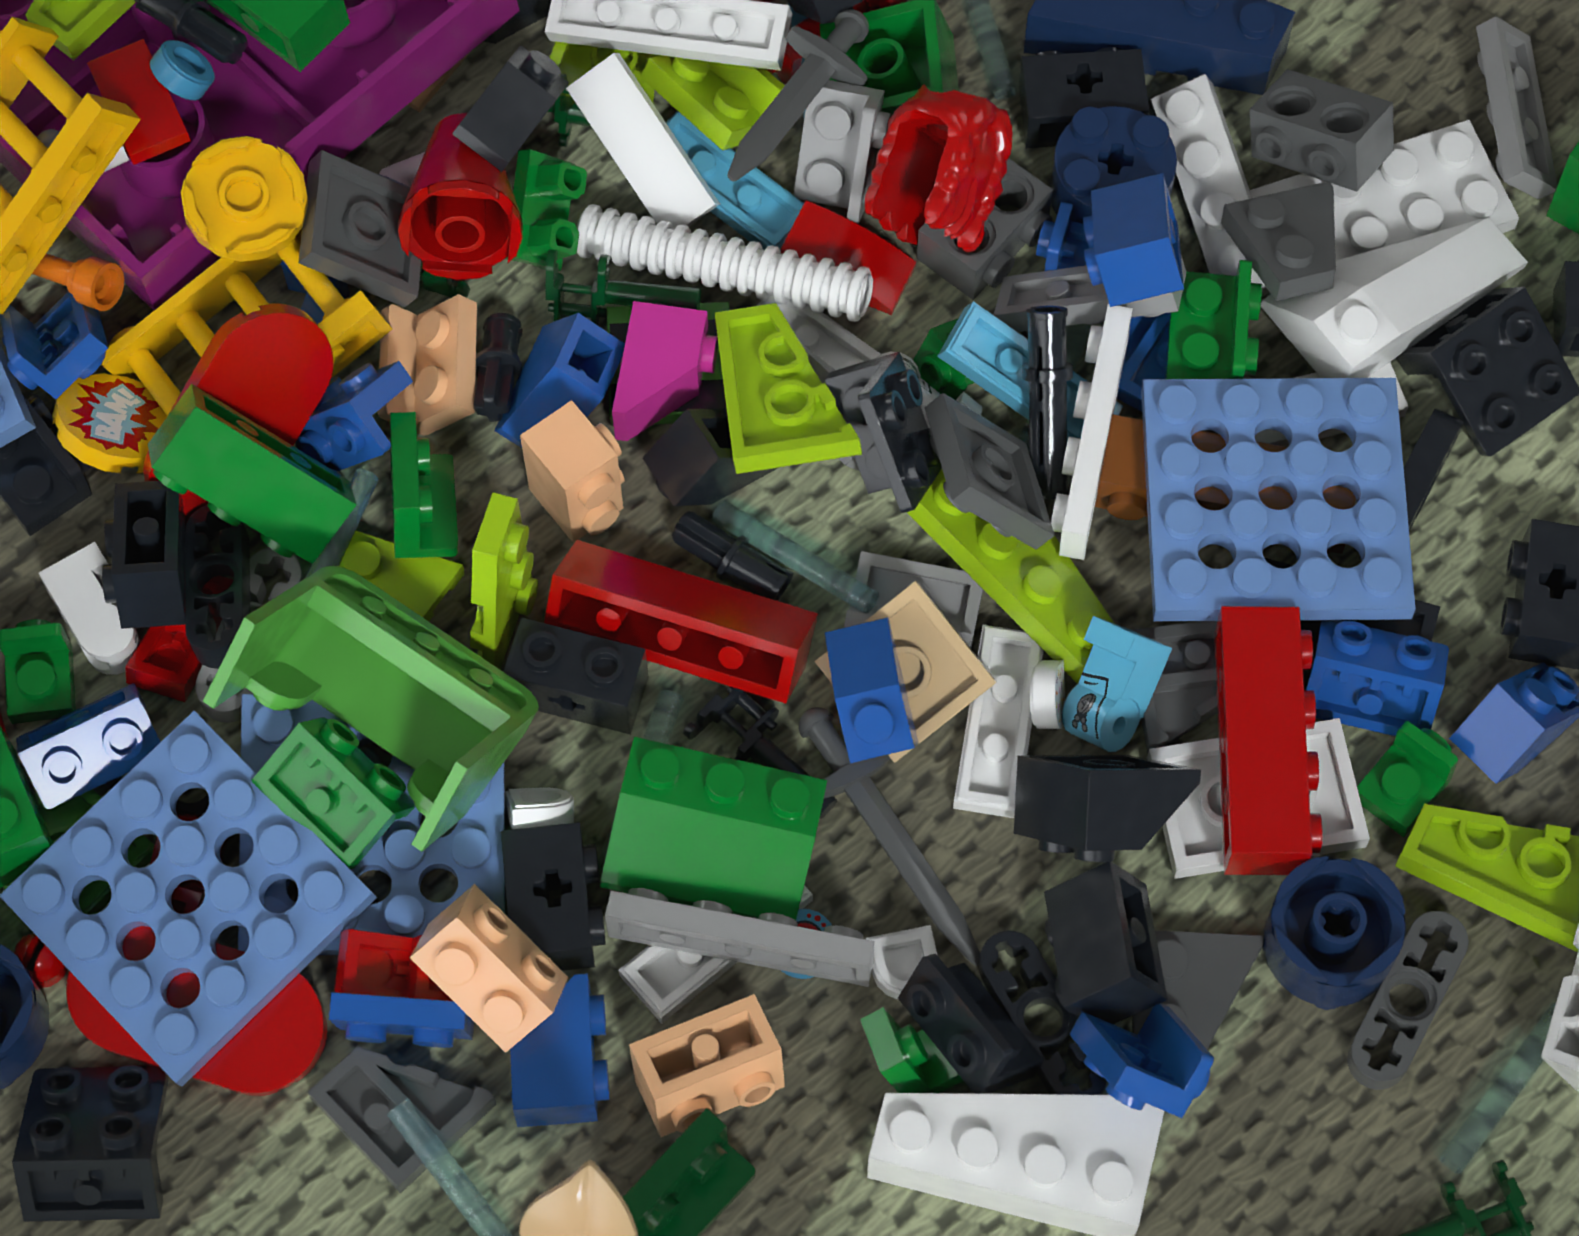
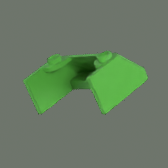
(386, 678)

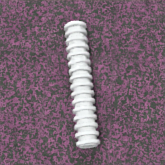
(725, 262)

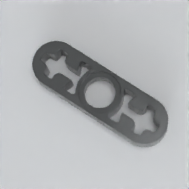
(1403, 1048)

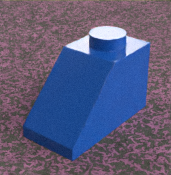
(870, 690)

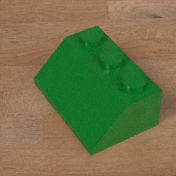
(713, 830)

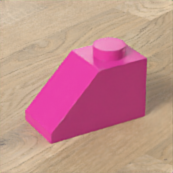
(660, 365)

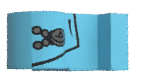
(1114, 685)

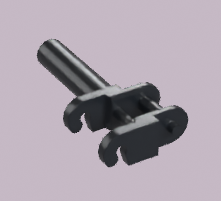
(753, 742)

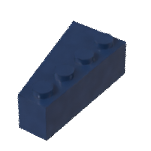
(1225, 39)

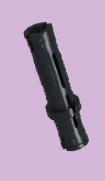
(1047, 380)

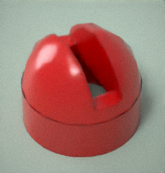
(47, 964)

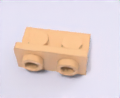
(438, 356)

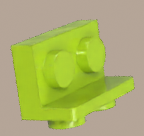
(713, 95)

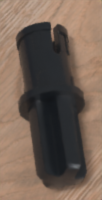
(196, 24)
(497, 365)
(731, 557)

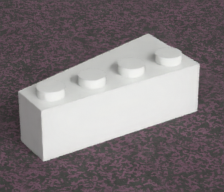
(1025, 1155)

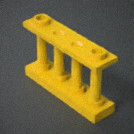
(59, 174)
(348, 323)

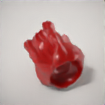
(944, 138)

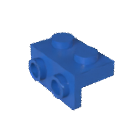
(57, 349)
(342, 424)
(373, 1017)
(1156, 1067)

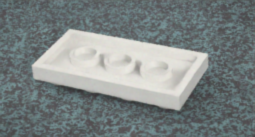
(1416, 191)

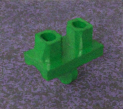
(544, 197)

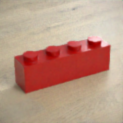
(683, 620)
(1264, 740)

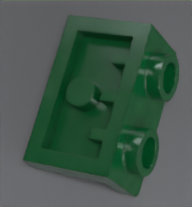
(689, 1182)

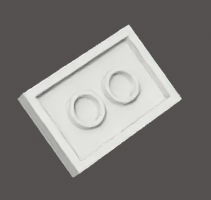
(1195, 828)

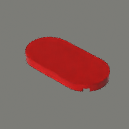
(267, 369)
(260, 1060)

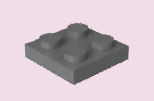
(354, 230)
(988, 472)

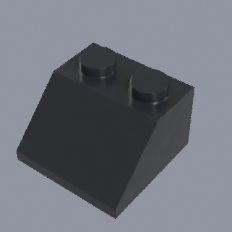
(1097, 801)

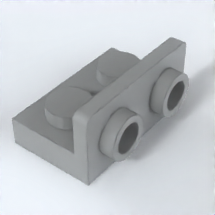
(840, 146)

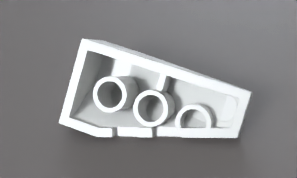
(1394, 297)

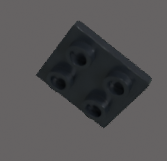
(1496, 367)
(885, 411)
(91, 1144)

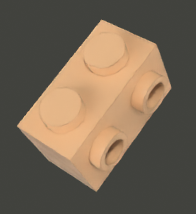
(574, 471)
(490, 968)
(709, 1064)

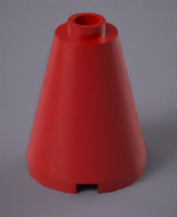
(459, 210)

